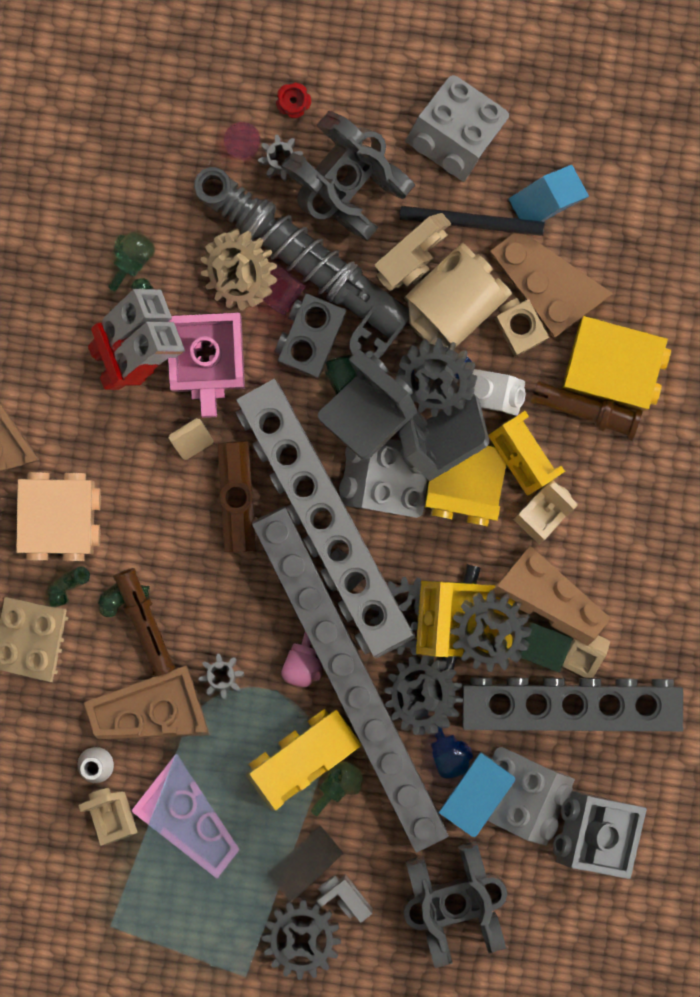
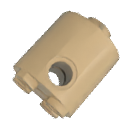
(455, 298)

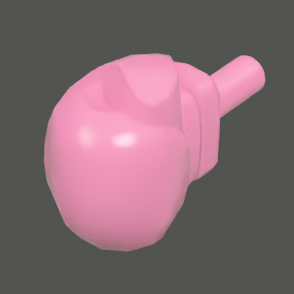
(302, 665)

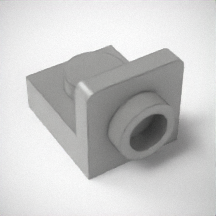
(351, 899)

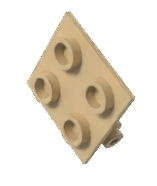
(30, 638)

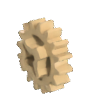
(238, 269)

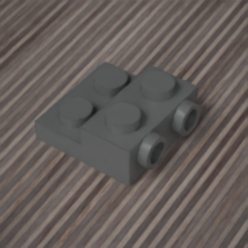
(599, 835)

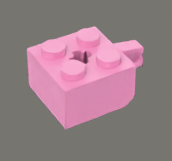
(223, 369)

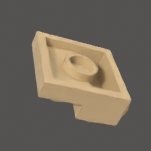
(410, 257)

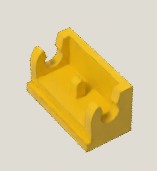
(524, 455)

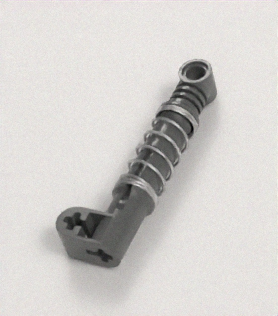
(307, 256)

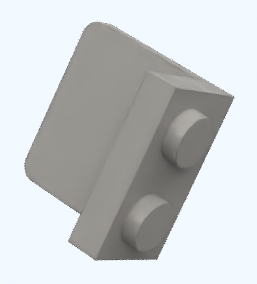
(457, 127)
(383, 482)
(533, 800)

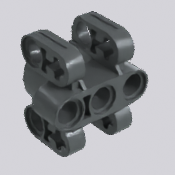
(361, 164)
(437, 915)

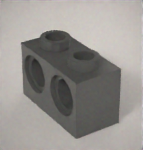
(319, 339)

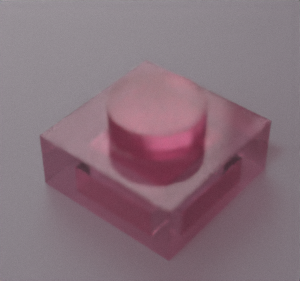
(284, 291)

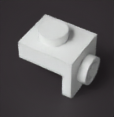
(499, 392)

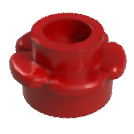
(295, 90)

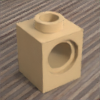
(521, 343)

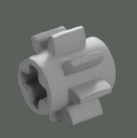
(271, 154)
(221, 666)

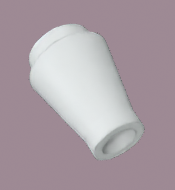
(101, 758)

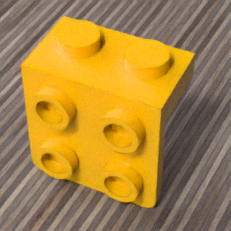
(469, 488)

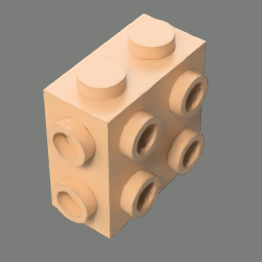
(57, 516)

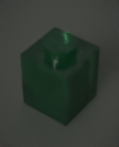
(546, 647)

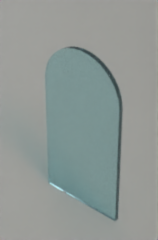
(214, 838)

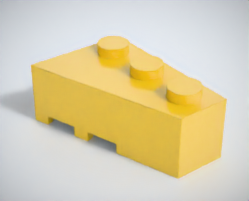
(302, 758)

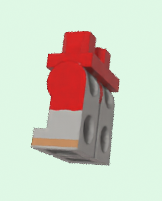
(135, 339)

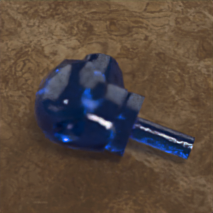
(450, 755)

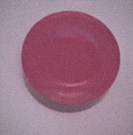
(242, 140)

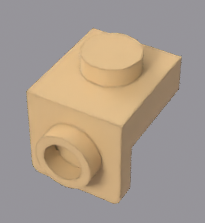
(545, 511)
(110, 815)

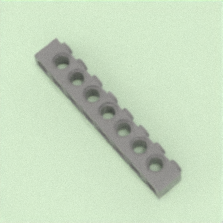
(271, 402)

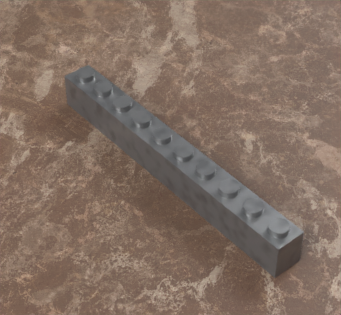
(350, 679)

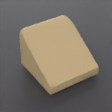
(191, 439)
(586, 659)

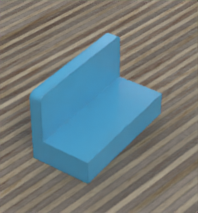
(477, 795)

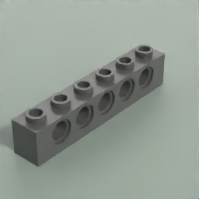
(665, 715)

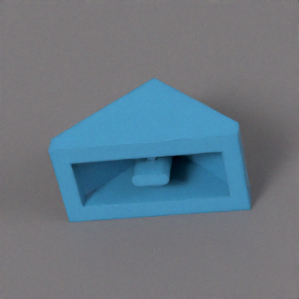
(549, 195)

